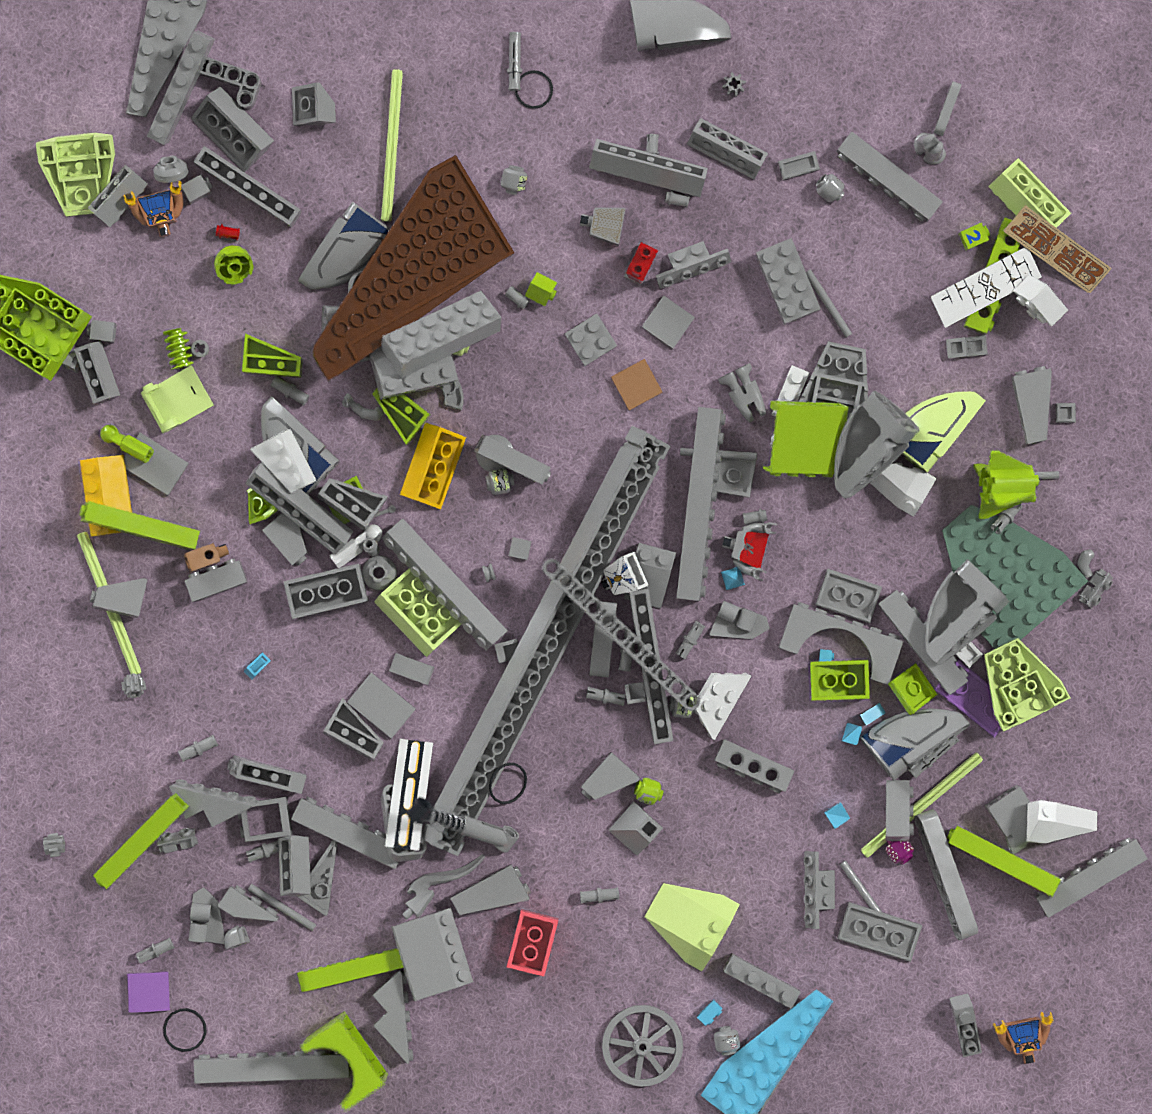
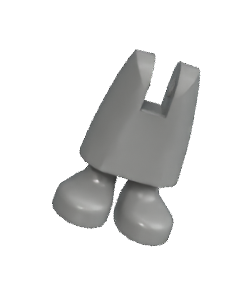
(931, 146)
(744, 395)

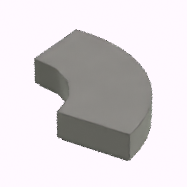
(453, 395)

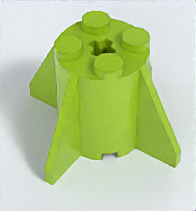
(1005, 484)

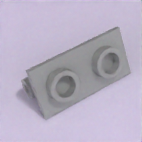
(1093, 595)
(168, 841)

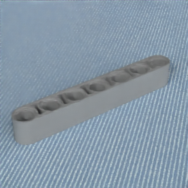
(946, 874)

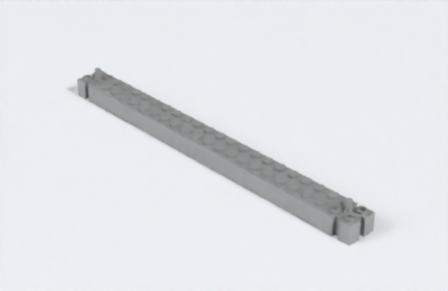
(547, 635)

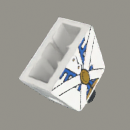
(624, 575)

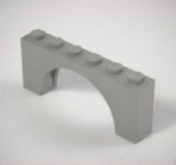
(881, 648)

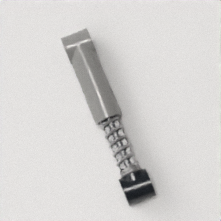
(500, 837)

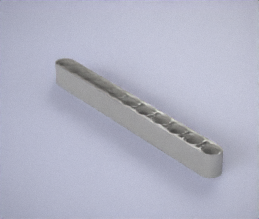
(630, 638)

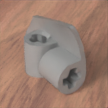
(738, 622)
(205, 918)

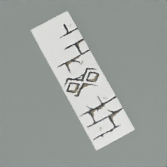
(984, 287)

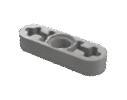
(947, 109)

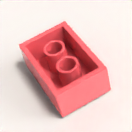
(532, 942)

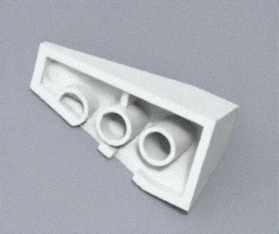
(904, 486)
(1057, 821)

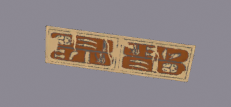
(1057, 249)

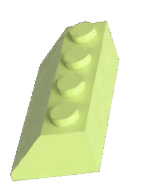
(1020, 187)

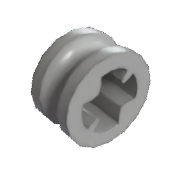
(198, 354)
(488, 572)

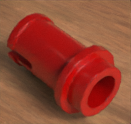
(227, 232)

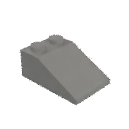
(657, 567)

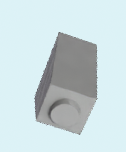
(288, 539)
(120, 598)
(608, 777)

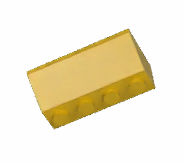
(433, 465)
(107, 485)

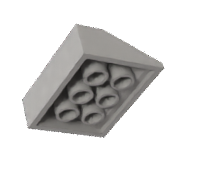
(392, 384)
(432, 954)

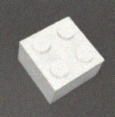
(1039, 300)

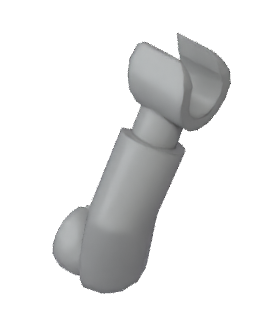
(363, 413)

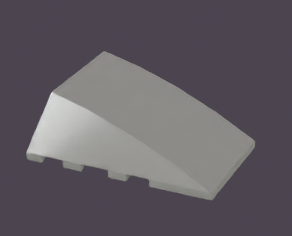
(839, 377)

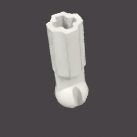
(354, 546)

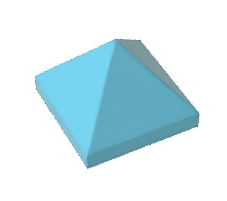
(732, 578)

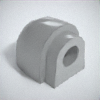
(71, 362)
(236, 937)

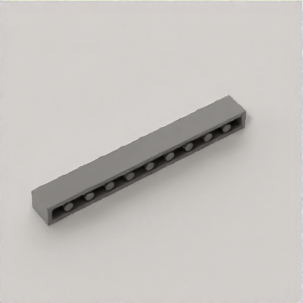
(700, 503)

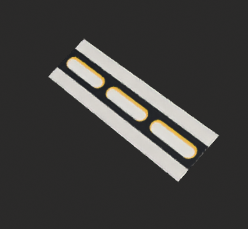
(409, 784)

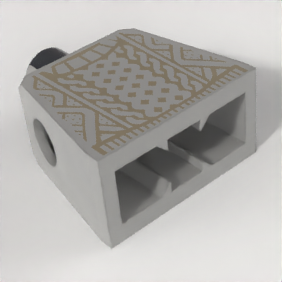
(605, 224)

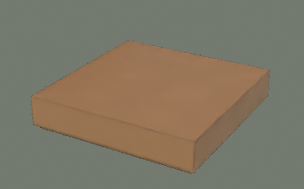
(636, 384)

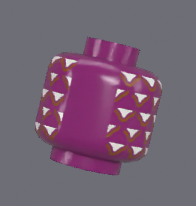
(899, 851)

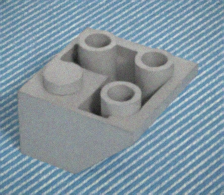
(635, 828)

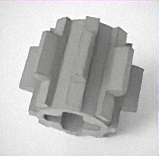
(730, 88)
(133, 685)
(54, 845)

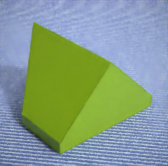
(258, 507)

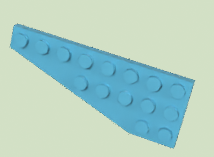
(755, 1070)

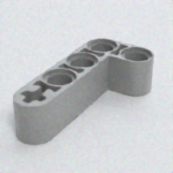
(240, 82)
(602, 645)
(407, 854)

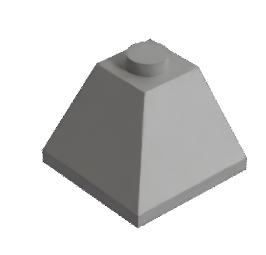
(312, 105)

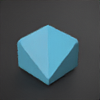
(852, 733)
(837, 815)

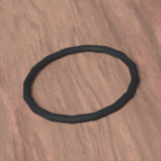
(494, 773)
(204, 1026)

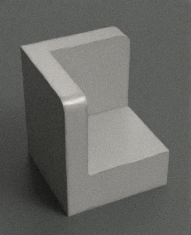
(506, 650)
(635, 693)

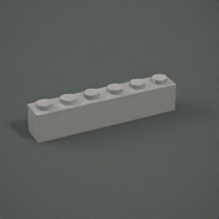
(181, 87)
(648, 168)
(889, 176)
(247, 186)
(300, 509)
(914, 631)
(344, 830)
(1093, 876)

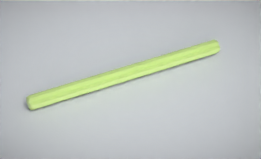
(391, 149)
(115, 619)
(928, 799)

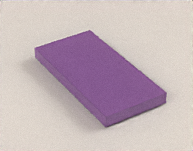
(974, 701)

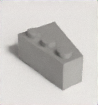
(352, 502)

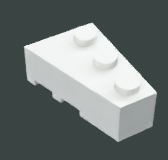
(285, 460)

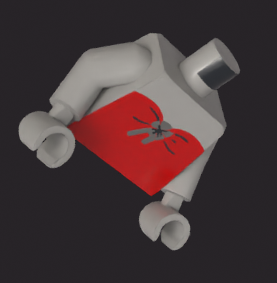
(749, 547)

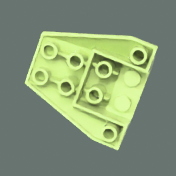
(1021, 685)

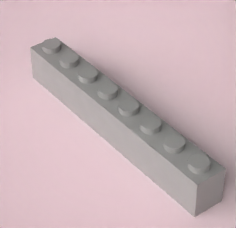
(444, 584)
(654, 692)
(270, 1067)

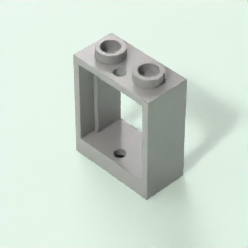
(285, 820)

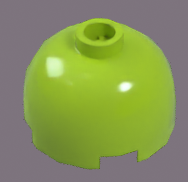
(233, 264)

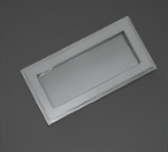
(798, 165)

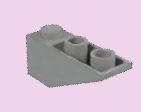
(240, 905)
(965, 1024)

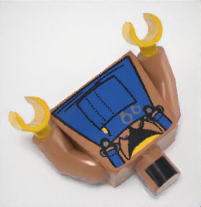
(158, 208)
(1024, 1035)

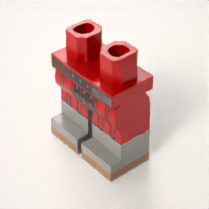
(641, 263)

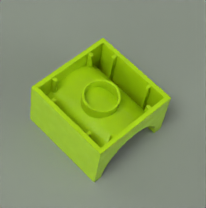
(345, 1038)

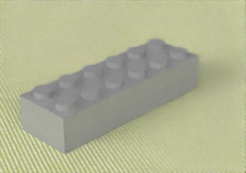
(441, 334)

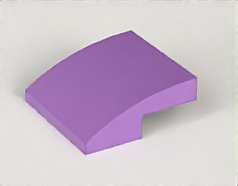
(148, 991)

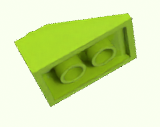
(839, 680)

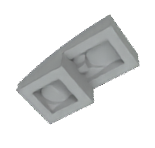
(966, 347)
(411, 669)

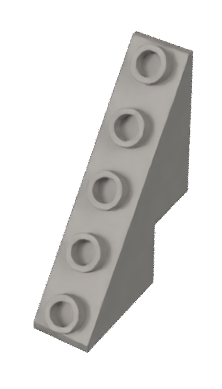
(215, 803)
(394, 1023)

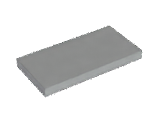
(865, 928)

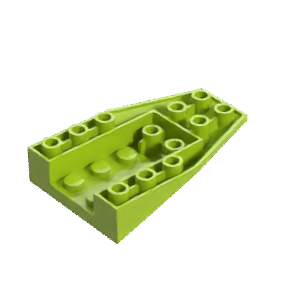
(38, 325)

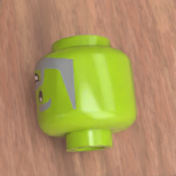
(648, 791)

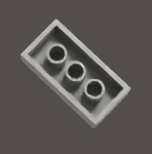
(787, 281)
(326, 591)

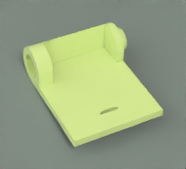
(175, 401)

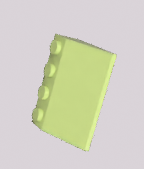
(417, 612)

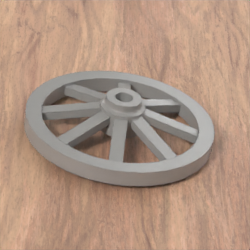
(613, 1066)

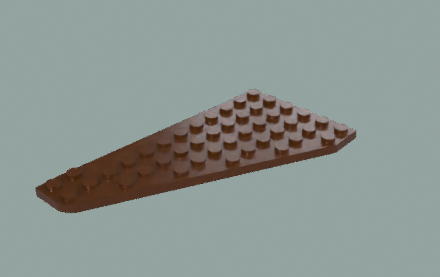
(427, 256)

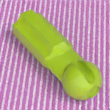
(127, 443)

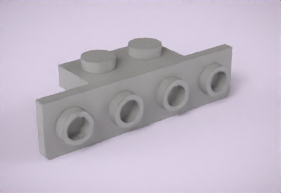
(691, 262)
(818, 889)

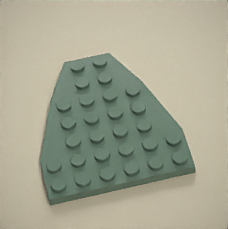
(1020, 565)

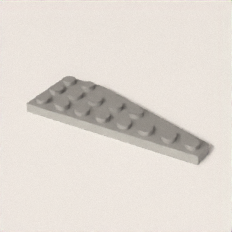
(162, 41)

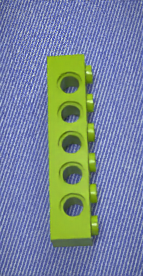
(975, 321)

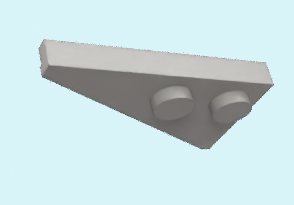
(321, 881)

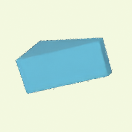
(256, 666)
(872, 714)

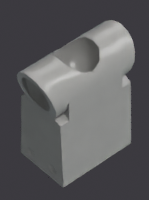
(1010, 815)

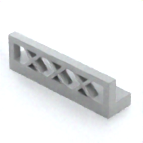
(725, 150)

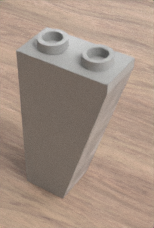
(1033, 401)
(512, 460)
(266, 774)
(493, 891)

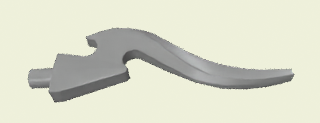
(424, 896)

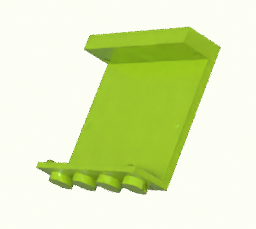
(806, 437)

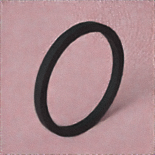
(551, 90)

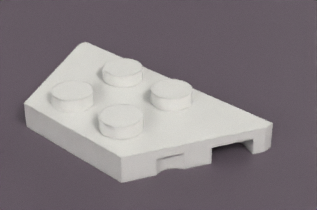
(718, 699)

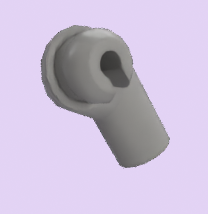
(1084, 561)

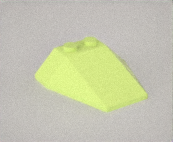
(77, 168)
(691, 921)

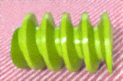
(178, 348)

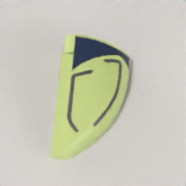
(939, 424)

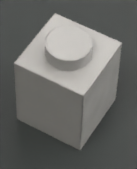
(197, 188)
(102, 331)

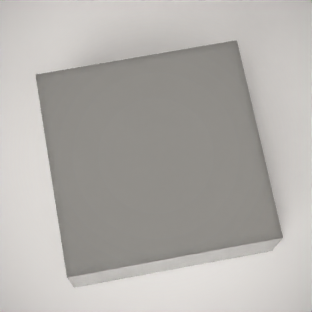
(1065, 413)
(520, 548)

